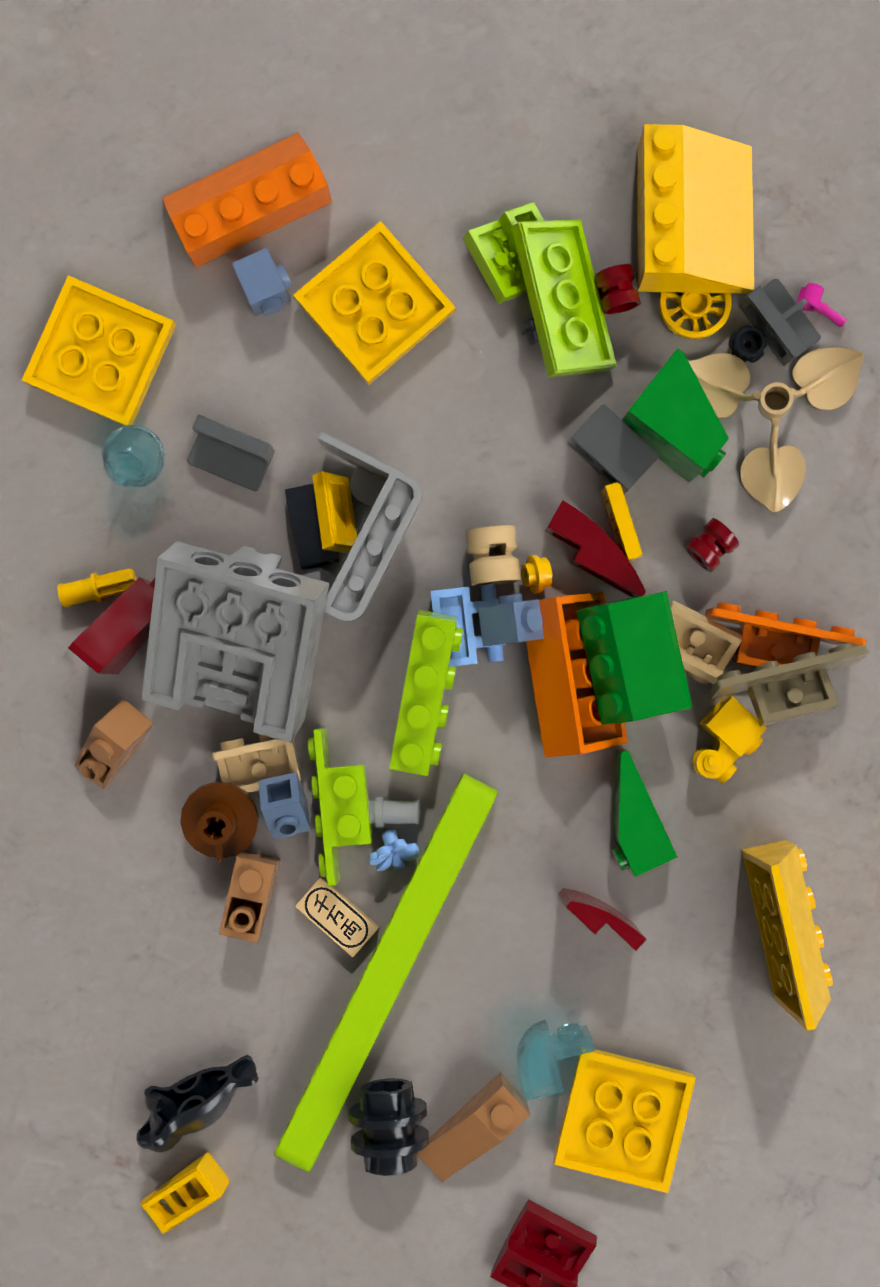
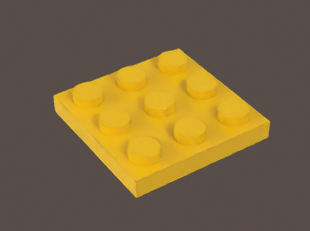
(374, 303)
(99, 351)
(624, 1119)

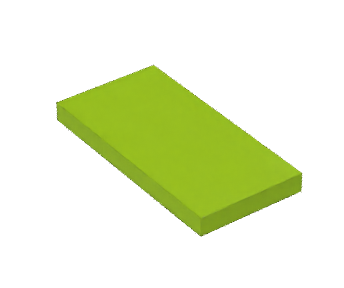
(564, 297)

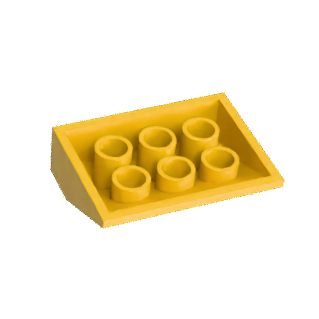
(694, 212)
(788, 930)

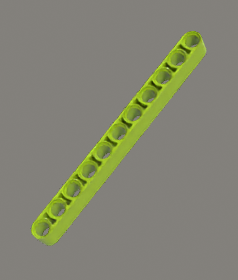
(385, 973)

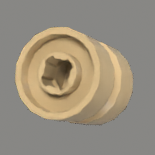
(494, 569)

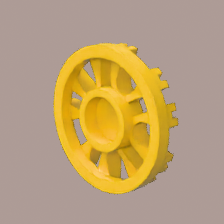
(695, 307)

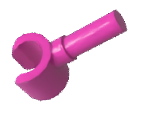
(813, 295)

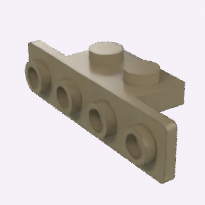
(791, 688)

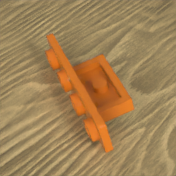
(773, 640)

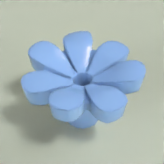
(393, 852)

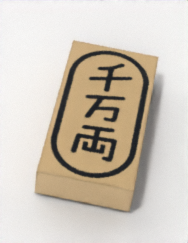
(337, 916)

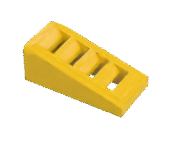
(207, 1180)

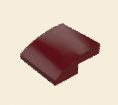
(596, 914)
(543, 1250)

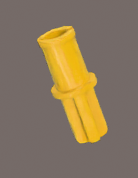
(95, 587)

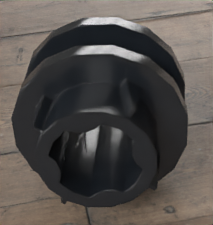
(389, 1128)

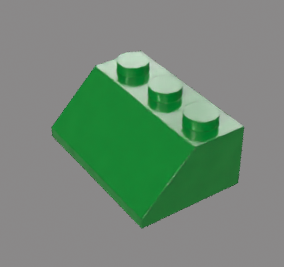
(634, 658)

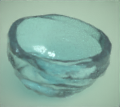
(133, 456)

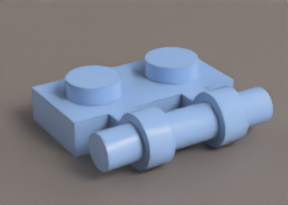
(458, 603)

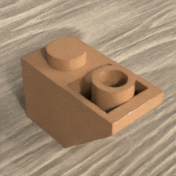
(112, 743)
(249, 896)

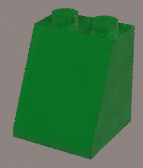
(679, 420)

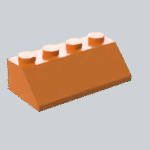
(247, 199)
(564, 683)

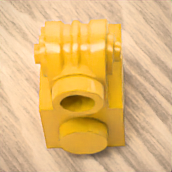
(734, 734)

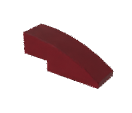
(595, 550)

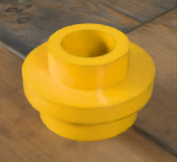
(536, 573)

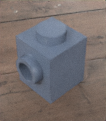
(263, 282)
(511, 621)
(284, 805)

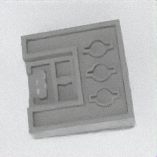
(234, 636)

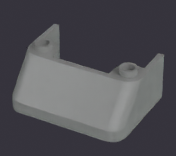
(392, 504)

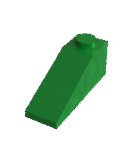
(637, 825)

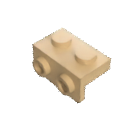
(703, 643)
(257, 761)

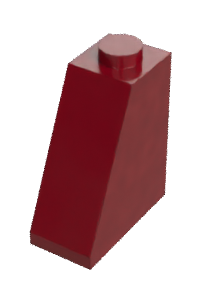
(118, 631)

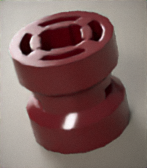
(617, 289)
(711, 544)

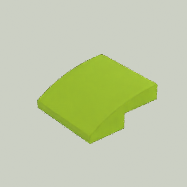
(497, 254)

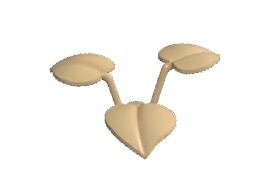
(825, 377)

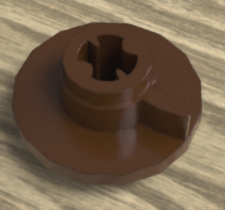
(219, 820)

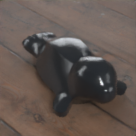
(192, 1103)

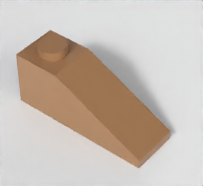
(476, 1127)

